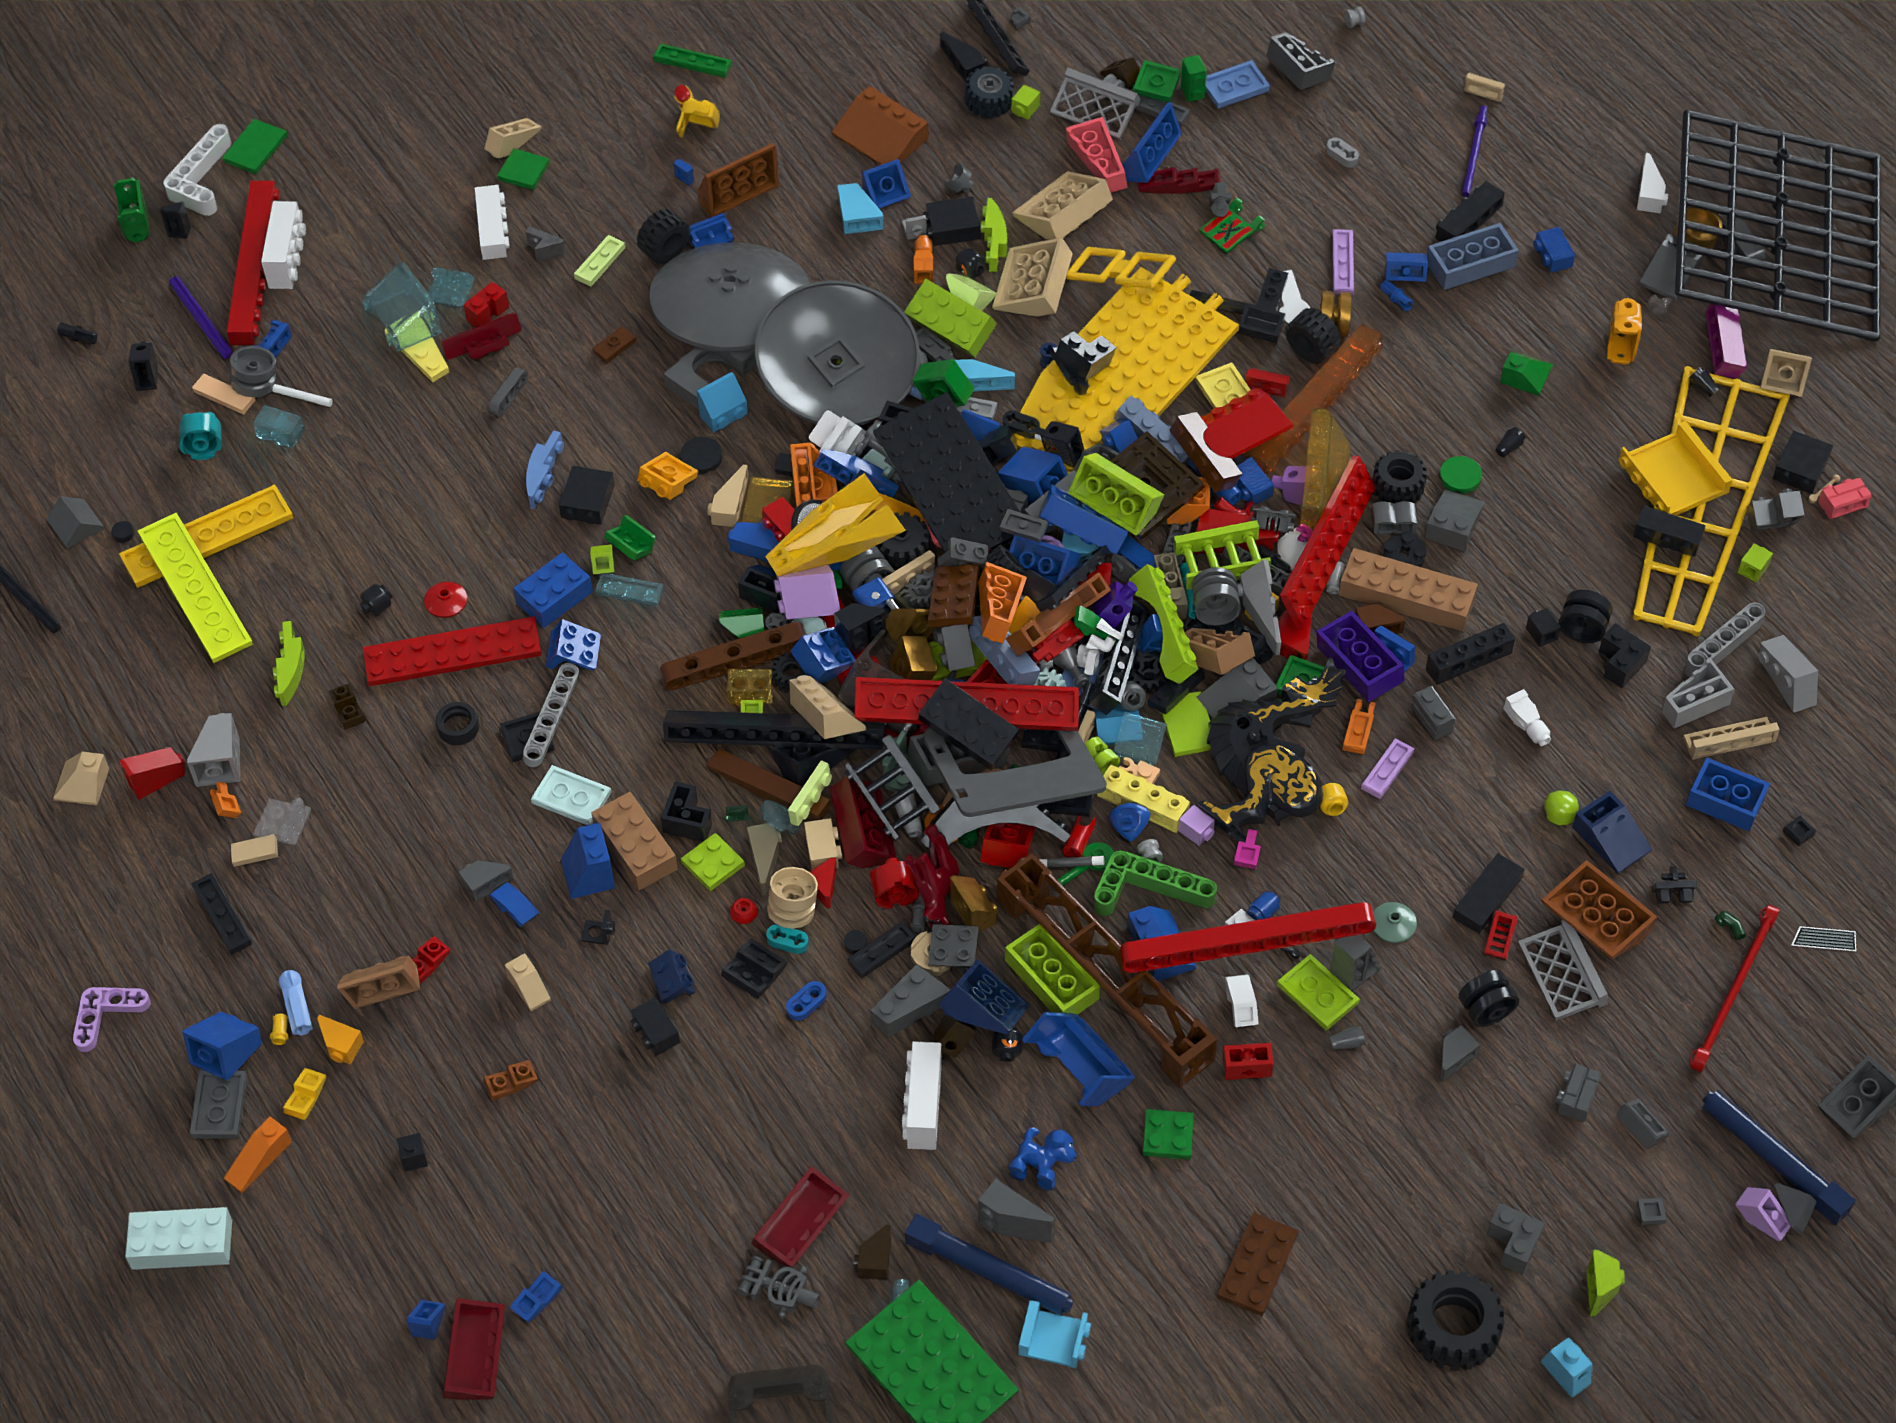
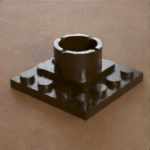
(1161, 470)

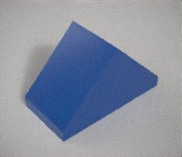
(426, 1319)

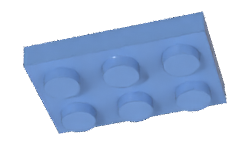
(1235, 84)

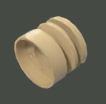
(792, 897)

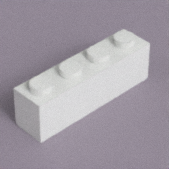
(490, 222)

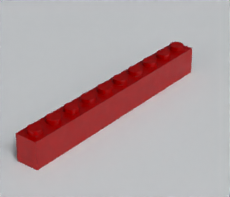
(250, 276)

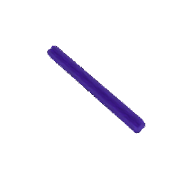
(201, 318)

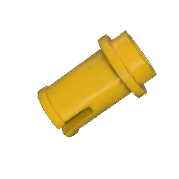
(279, 1033)

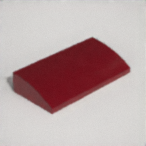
(800, 1218)
(473, 1350)

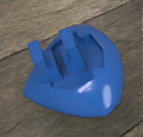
(1129, 820)

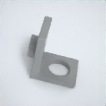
(915, 227)

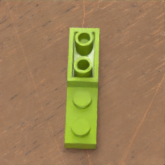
(994, 233)
(290, 665)

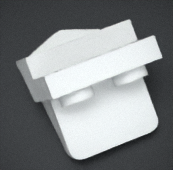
(837, 434)

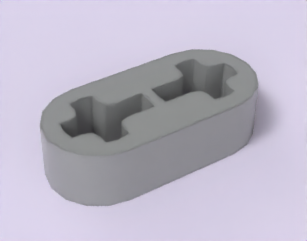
(1341, 151)

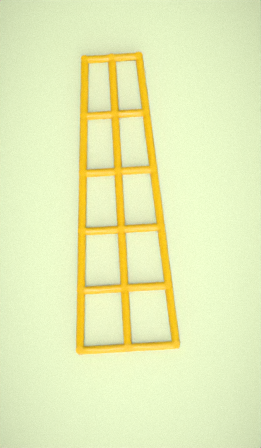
(1682, 573)

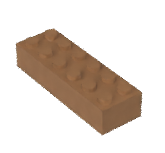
(1408, 589)

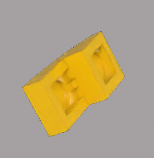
(305, 1094)

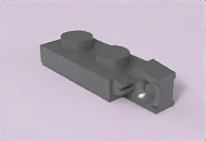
(933, 346)

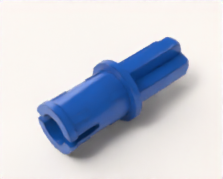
(1396, 295)

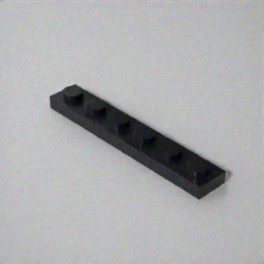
(999, 37)
(1072, 579)

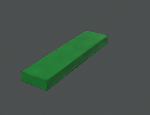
(692, 60)

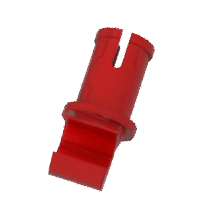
(1222, 505)

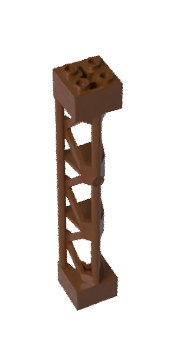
(1027, 890)

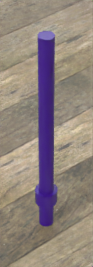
(1480, 124)

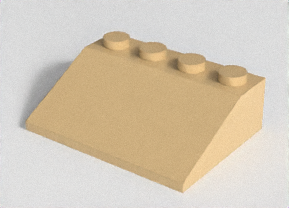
(1064, 205)
(1033, 278)

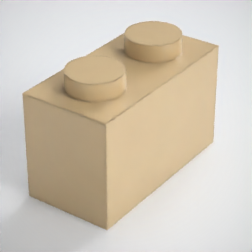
(821, 842)

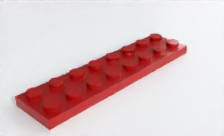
(451, 651)

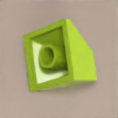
(1602, 1280)

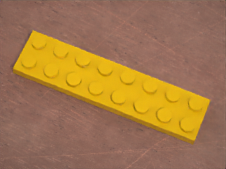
(217, 531)

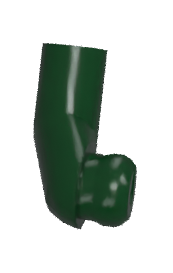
(1733, 922)

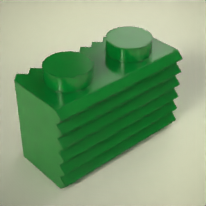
(1193, 78)

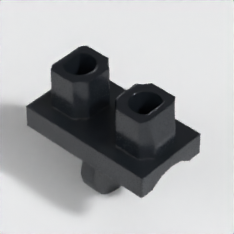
(1664, 888)

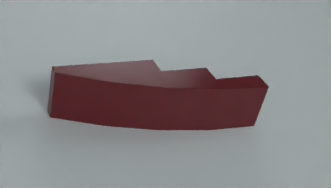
(1186, 181)

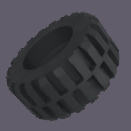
(1449, 1348)

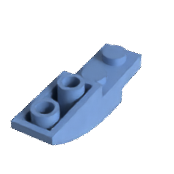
(539, 468)

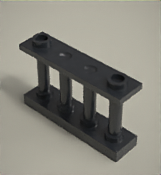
(902, 767)

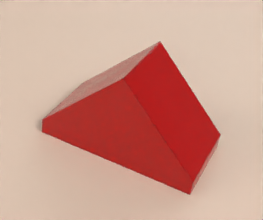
(825, 876)

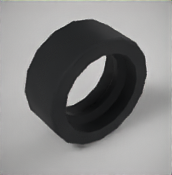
(457, 709)

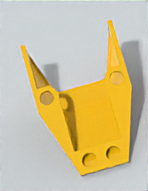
(834, 530)

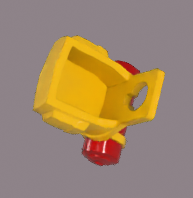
(694, 111)

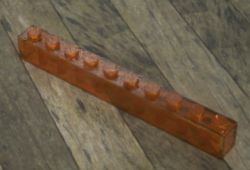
(1320, 393)

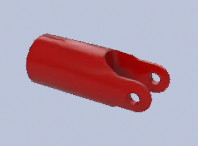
(1079, 838)

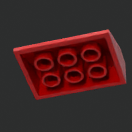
(1244, 424)

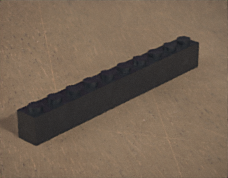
(762, 730)

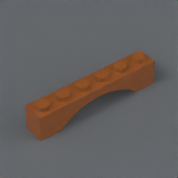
(1049, 620)

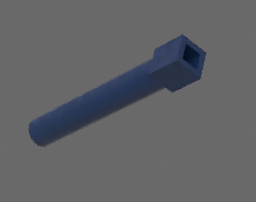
(1830, 1197)
(930, 1239)

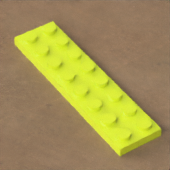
(195, 588)

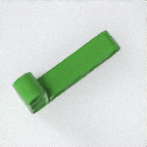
(1151, 881)

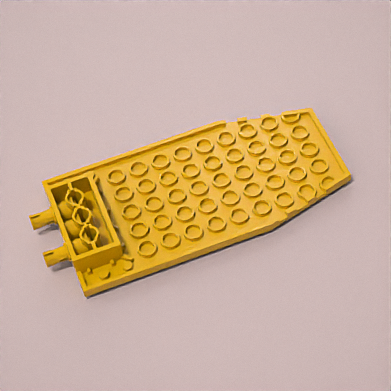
(1160, 349)

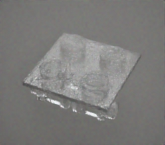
(283, 820)

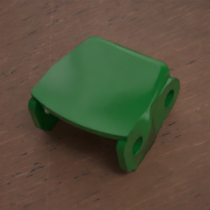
(134, 218)

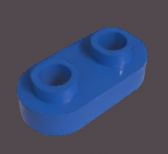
(804, 1001)

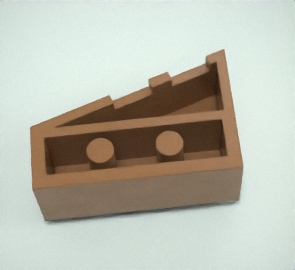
(1219, 651)

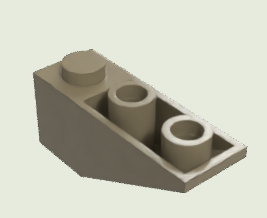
(1169, 566)

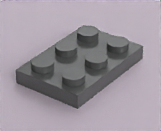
(218, 1106)

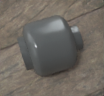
(1133, 697)

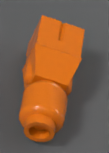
(923, 260)

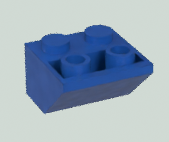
(823, 654)

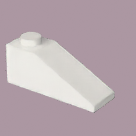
(1652, 188)

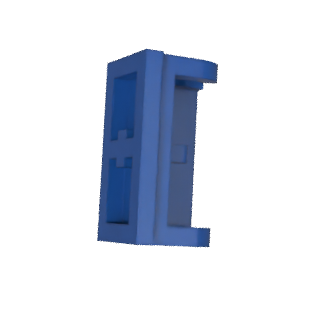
(710, 231)
(276, 338)

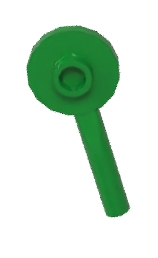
(1093, 849)

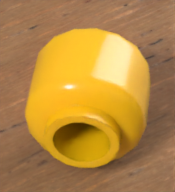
(1334, 799)

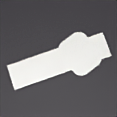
(1291, 299)

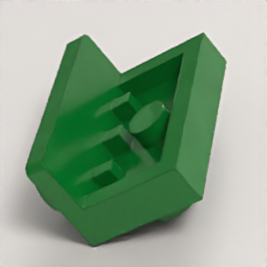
(631, 538)

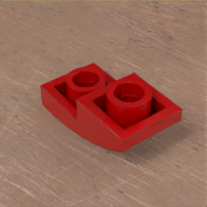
(430, 957)

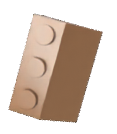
(380, 982)

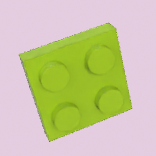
(712, 862)

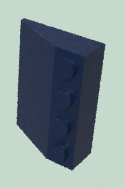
(984, 1000)

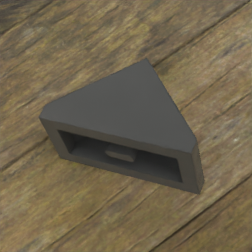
(1797, 1206)

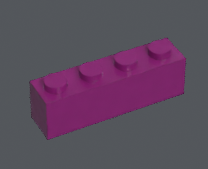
(1726, 341)

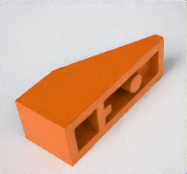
(258, 1154)

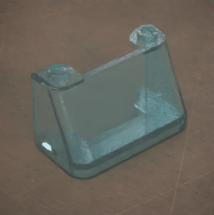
(403, 308)

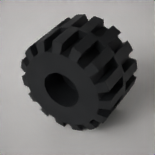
(908, 544)

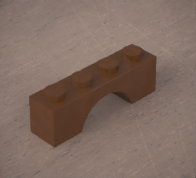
(1217, 470)

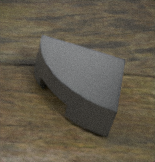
(1020, 18)

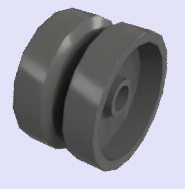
(252, 371)
(865, 568)

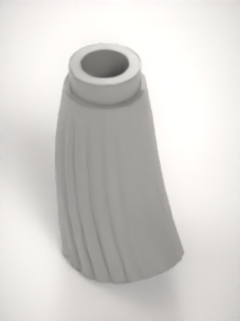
(913, 828)

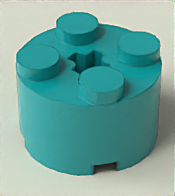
(200, 435)

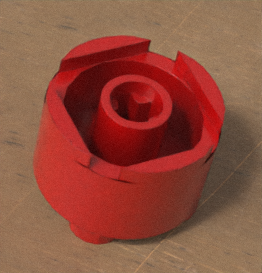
(893, 884)

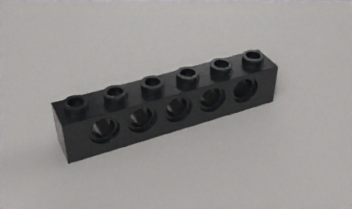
(1118, 661)

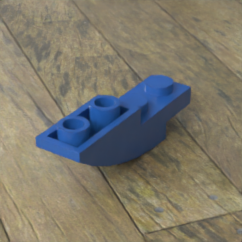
(849, 467)

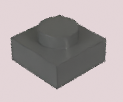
(1651, 1211)

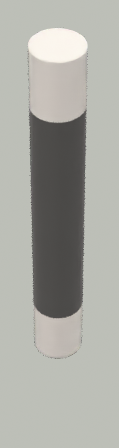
(1075, 861)

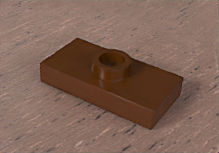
(614, 344)

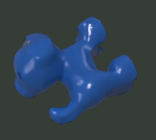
(1057, 1148)

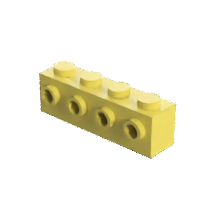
(1163, 805)

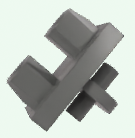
(1220, 200)

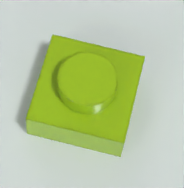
(752, 706)

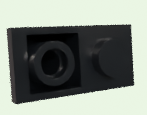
(999, 444)

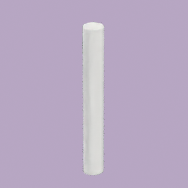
(302, 395)

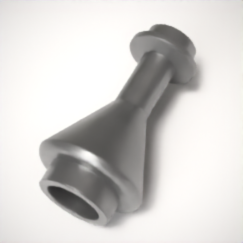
(1068, 661)

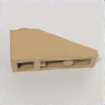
(510, 136)
(729, 499)

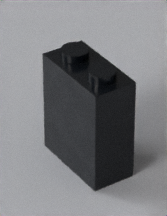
(952, 221)
(1802, 462)
(586, 495)

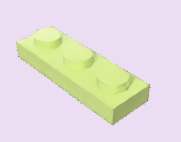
(599, 260)
(809, 793)

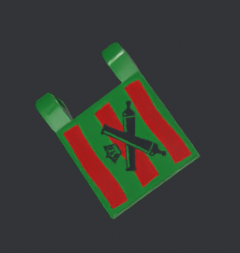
(1231, 229)

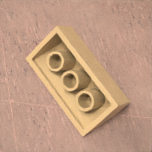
(822, 708)

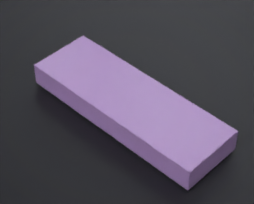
(1387, 768)

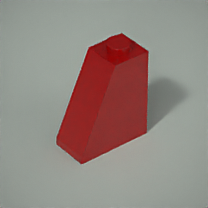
(1293, 640)
(152, 770)

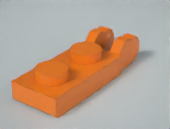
(1359, 728)

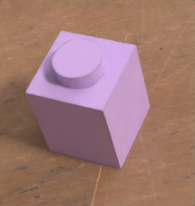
(1196, 825)

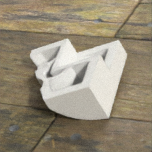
(1290, 548)

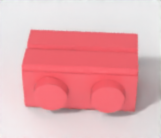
(1844, 498)

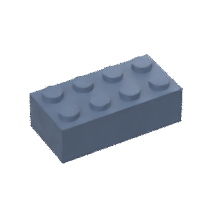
(1472, 256)

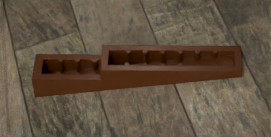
(763, 782)

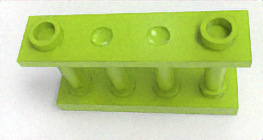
(1216, 538)

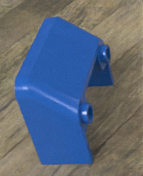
(1082, 1053)

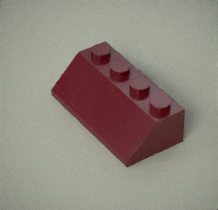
(860, 825)

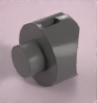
(960, 179)

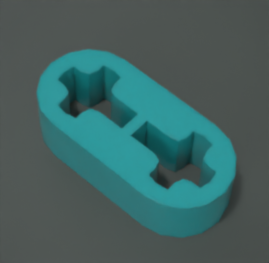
(787, 939)

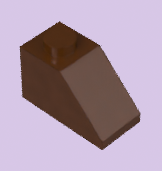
(1376, 615)

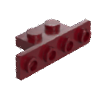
(483, 338)

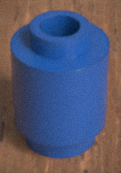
(1264, 906)

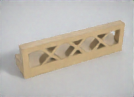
(1724, 742)

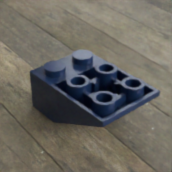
(1611, 832)

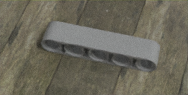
(1726, 638)

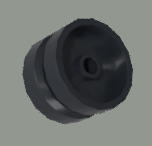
(1585, 616)
(1488, 998)

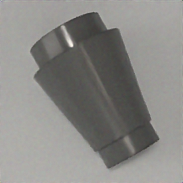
(1348, 1038)

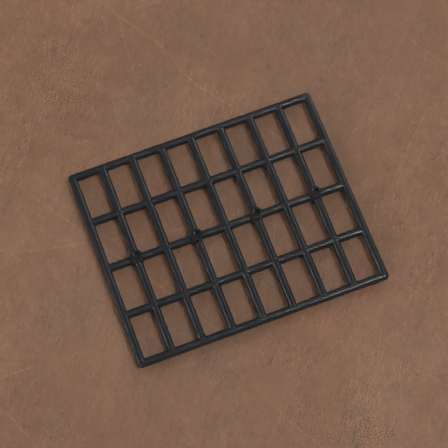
(1781, 243)

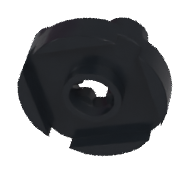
(1405, 542)

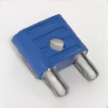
(875, 594)

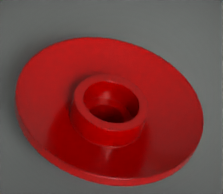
(448, 605)

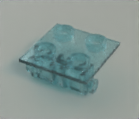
(450, 286)

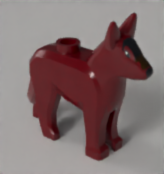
(934, 877)

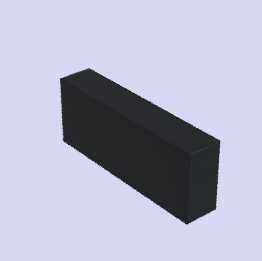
(1488, 893)

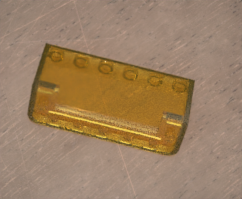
(1326, 463)

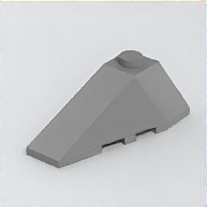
(1257, 600)

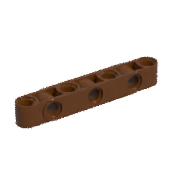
(718, 659)

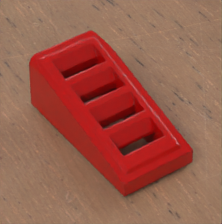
(1505, 919)

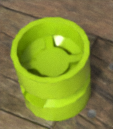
(1101, 754)

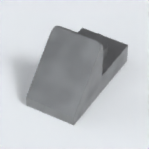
(545, 244)

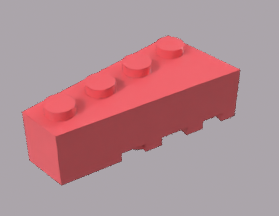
(1097, 151)

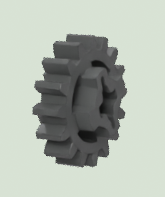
(920, 590)

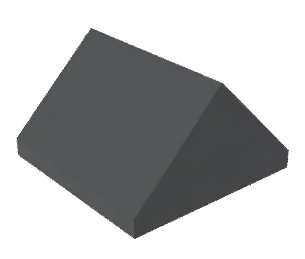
(73, 520)

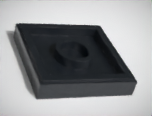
(517, 733)

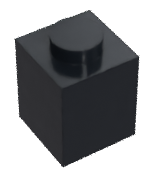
(1543, 627)
(412, 1152)

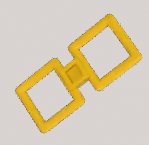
(1120, 268)

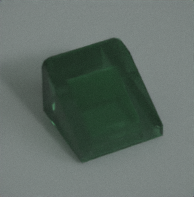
(737, 813)

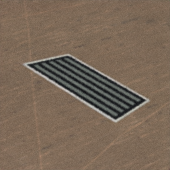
(1825, 938)

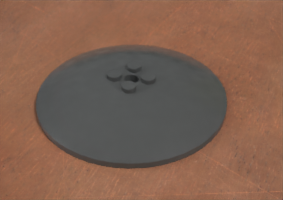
(721, 293)
(840, 323)

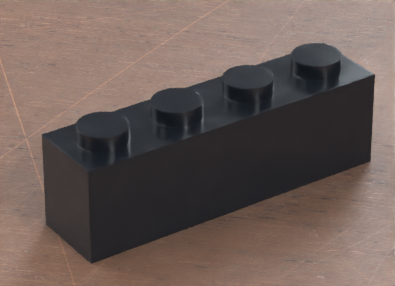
(1471, 212)

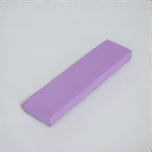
(1343, 261)

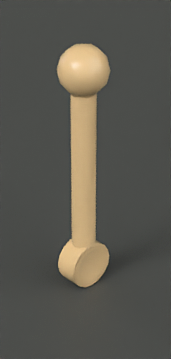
(1813, 498)

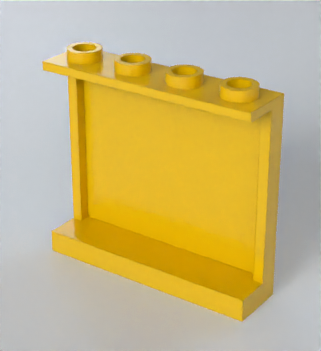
(1676, 471)

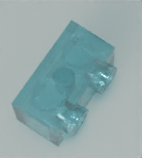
(278, 426)

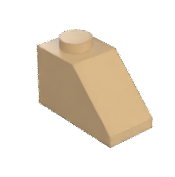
(527, 982)

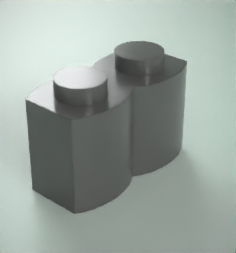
(1393, 518)

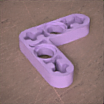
(101, 1005)

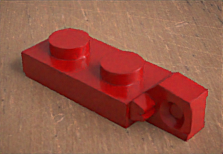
(1057, 642)

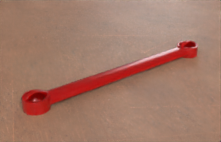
(1703, 1052)

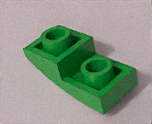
(1087, 622)

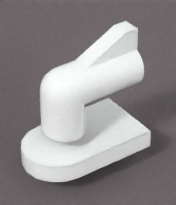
(1097, 643)

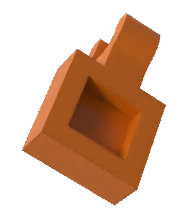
(225, 804)

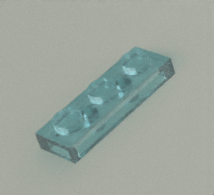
(629, 589)

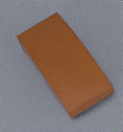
(511, 1081)

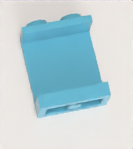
(1053, 1336)

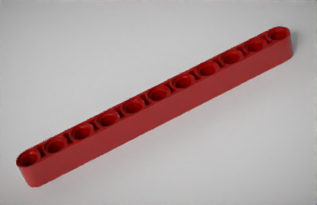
(1247, 937)

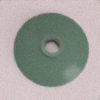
(1394, 930)

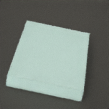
(570, 795)

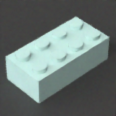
(179, 1238)

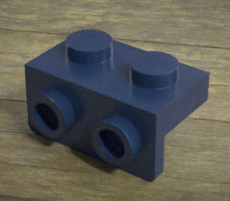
(671, 976)

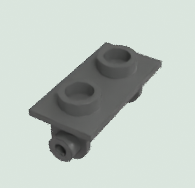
(1122, 568)

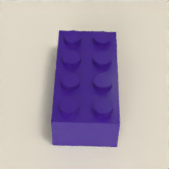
(1362, 654)

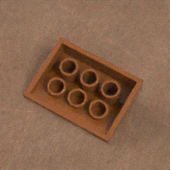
(881, 128)
(739, 181)
(1600, 910)

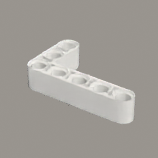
(182, 181)

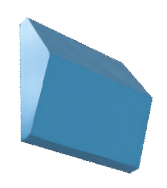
(1108, 725)

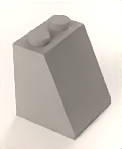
(216, 752)

